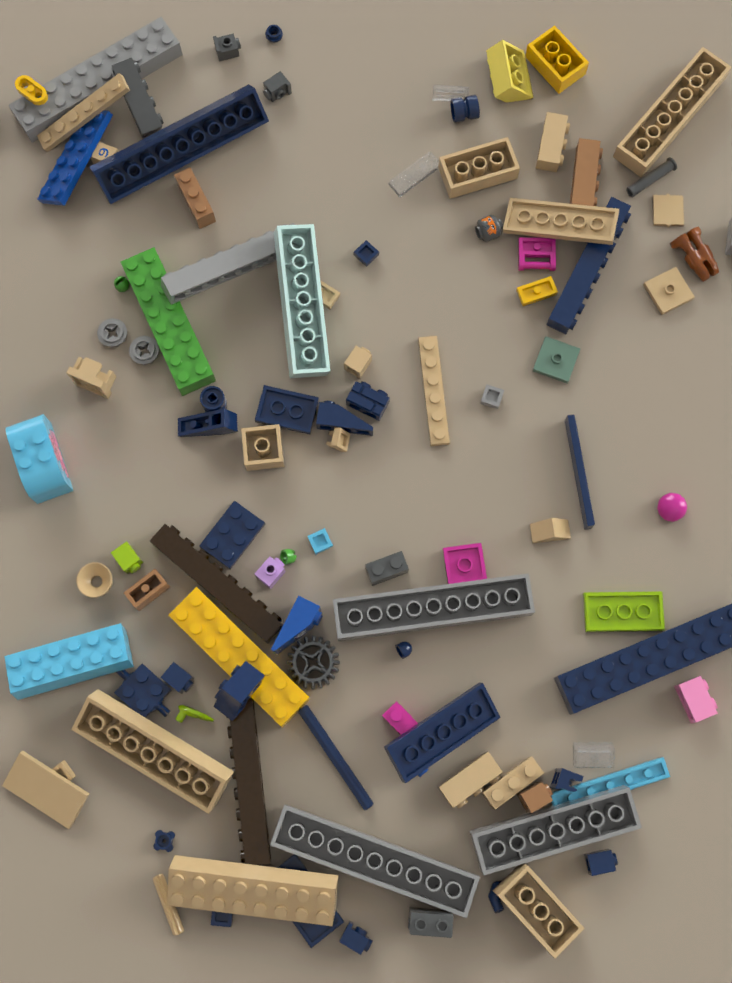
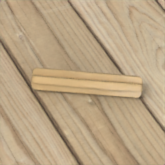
(170, 911)

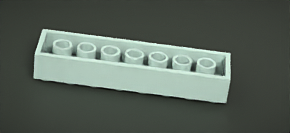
(301, 301)

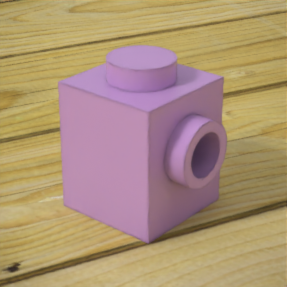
(270, 571)

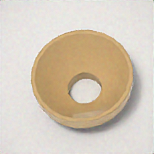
(85, 577)

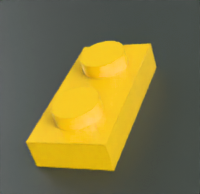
(537, 291)

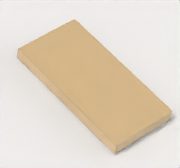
(45, 789)

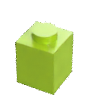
(127, 558)

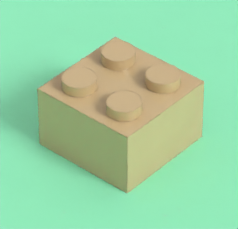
(262, 447)

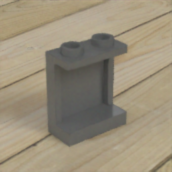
(430, 922)

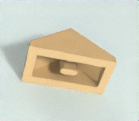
(550, 530)

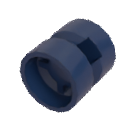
(464, 108)
(213, 399)

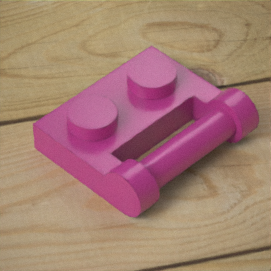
(536, 249)

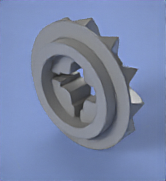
(111, 325)
(143, 342)

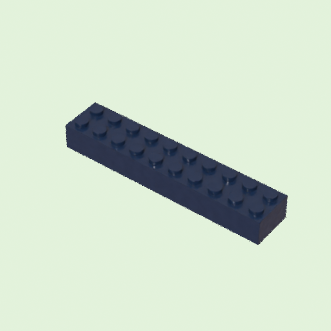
(179, 143)
(646, 660)

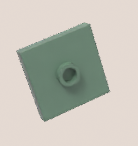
(556, 359)

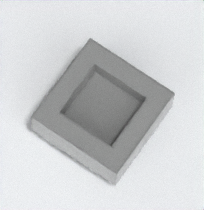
(492, 396)

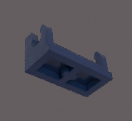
(562, 779)

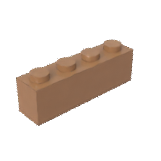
(585, 172)

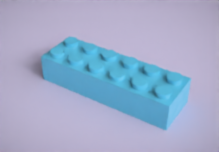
(68, 661)

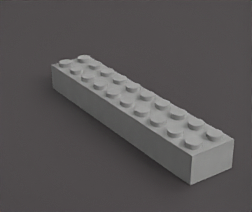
(149, 47)
(433, 607)
(375, 860)

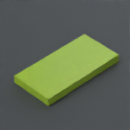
(623, 611)

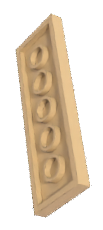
(561, 221)

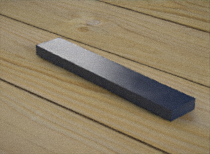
(579, 472)

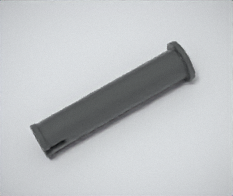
(652, 177)

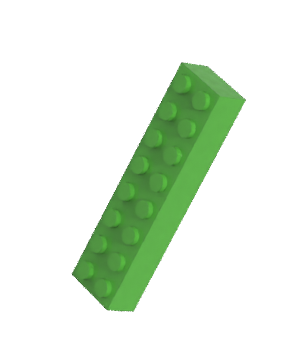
(168, 323)

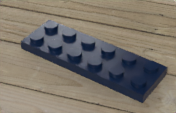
(442, 732)

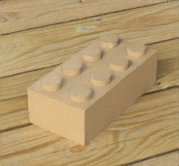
(478, 167)
(538, 909)

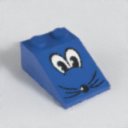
(298, 623)

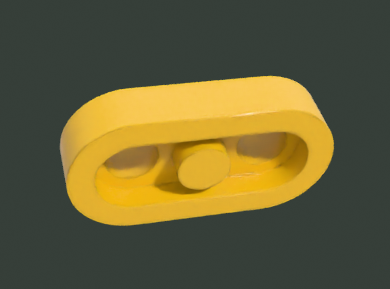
(32, 91)

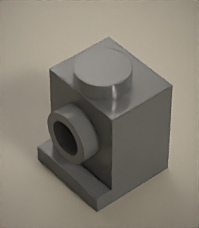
(227, 47)
(276, 87)

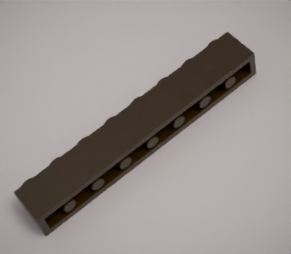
(217, 583)
(249, 787)

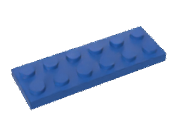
(74, 160)

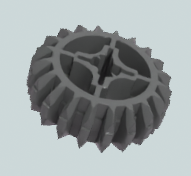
(299, 652)

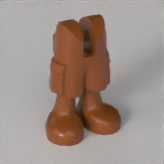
(698, 260)

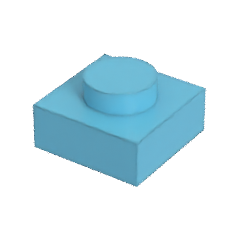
(320, 541)

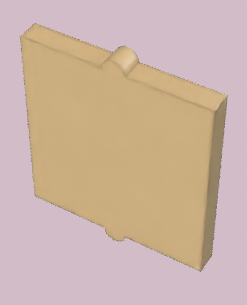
(668, 210)

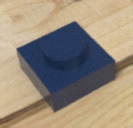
(366, 253)
(221, 919)

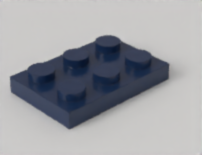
(287, 408)
(232, 534)

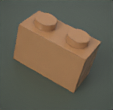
(146, 589)
(535, 796)

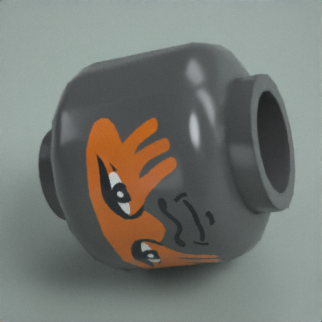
(489, 228)

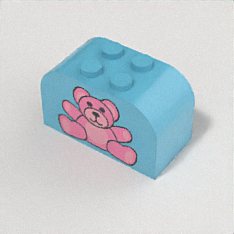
(39, 459)

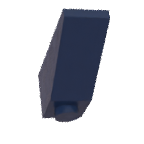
(334, 416)
(208, 424)

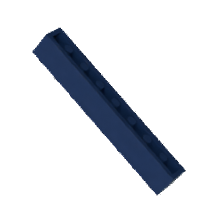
(584, 275)

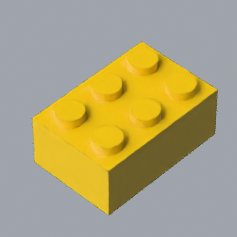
(556, 59)

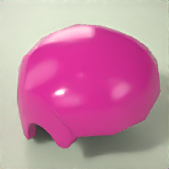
(672, 507)

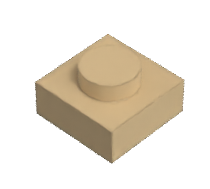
(64, 770)

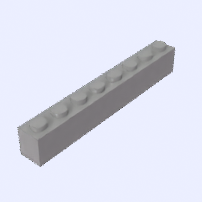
(219, 268)

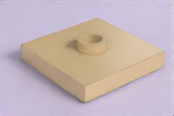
(668, 290)

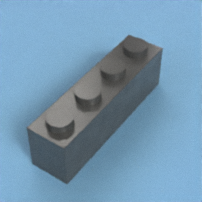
(137, 98)

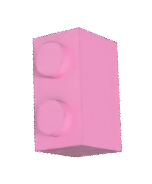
(696, 699)

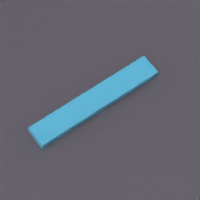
(632, 777)

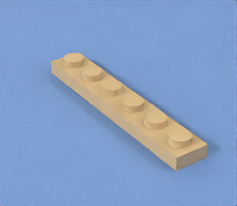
(83, 112)
(433, 391)

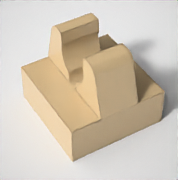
(340, 439)

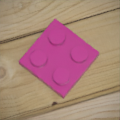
(464, 563)

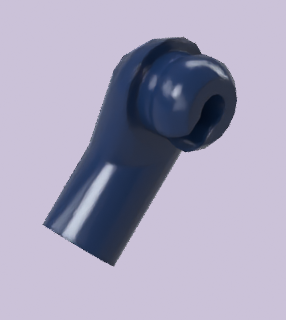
(494, 899)

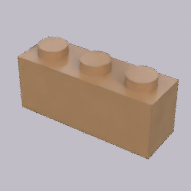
(195, 198)

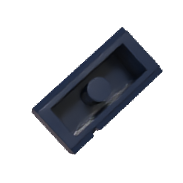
(368, 400)

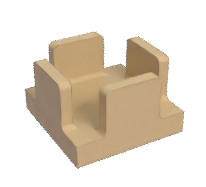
(88, 376)

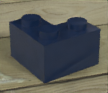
(237, 690)

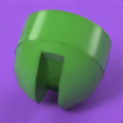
(122, 286)
(287, 556)

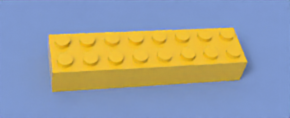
(231, 647)

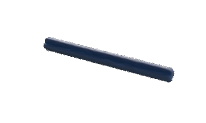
(335, 757)

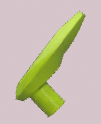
(185, 710)

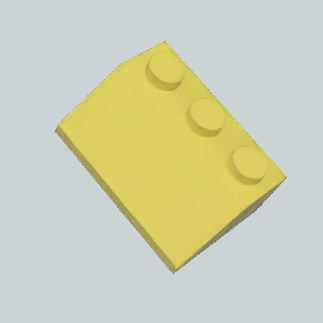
(509, 72)

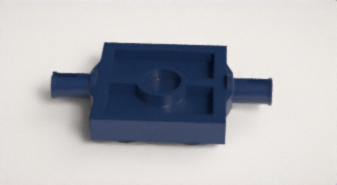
(143, 691)

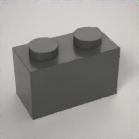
(386, 568)

